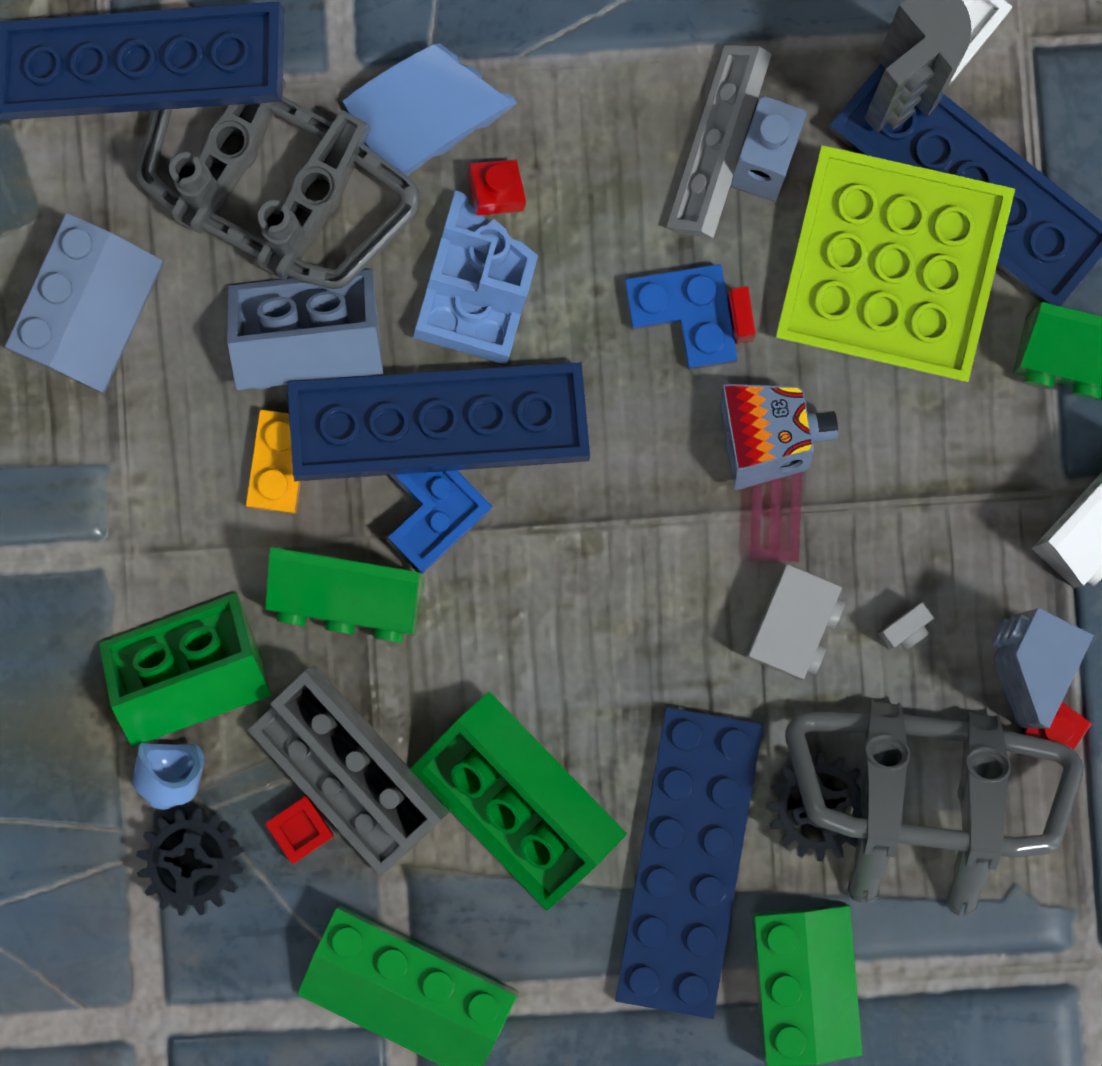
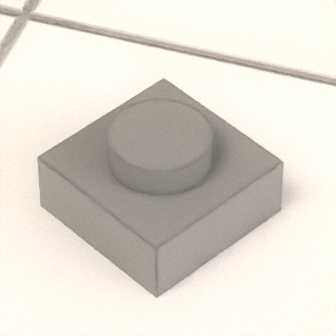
(907, 628)

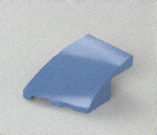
(425, 107)
(476, 286)

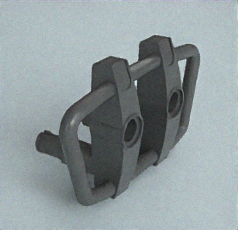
(288, 228)
(980, 793)

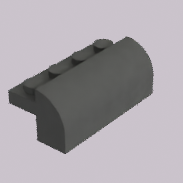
(919, 59)
(347, 770)

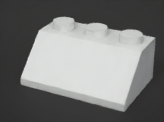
(1075, 539)

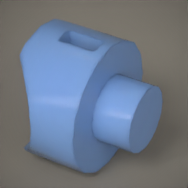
(167, 773)

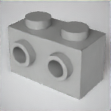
(795, 623)

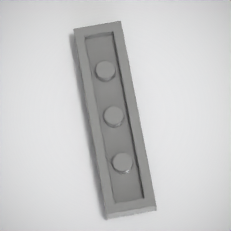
(719, 140)

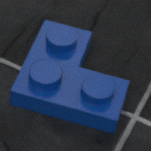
(696, 301)
(445, 515)

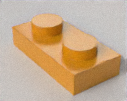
(272, 469)

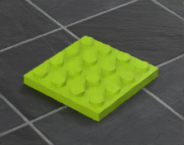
(895, 263)

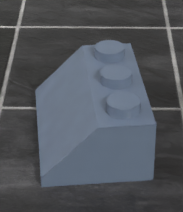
(84, 303)
(303, 331)
(1037, 664)

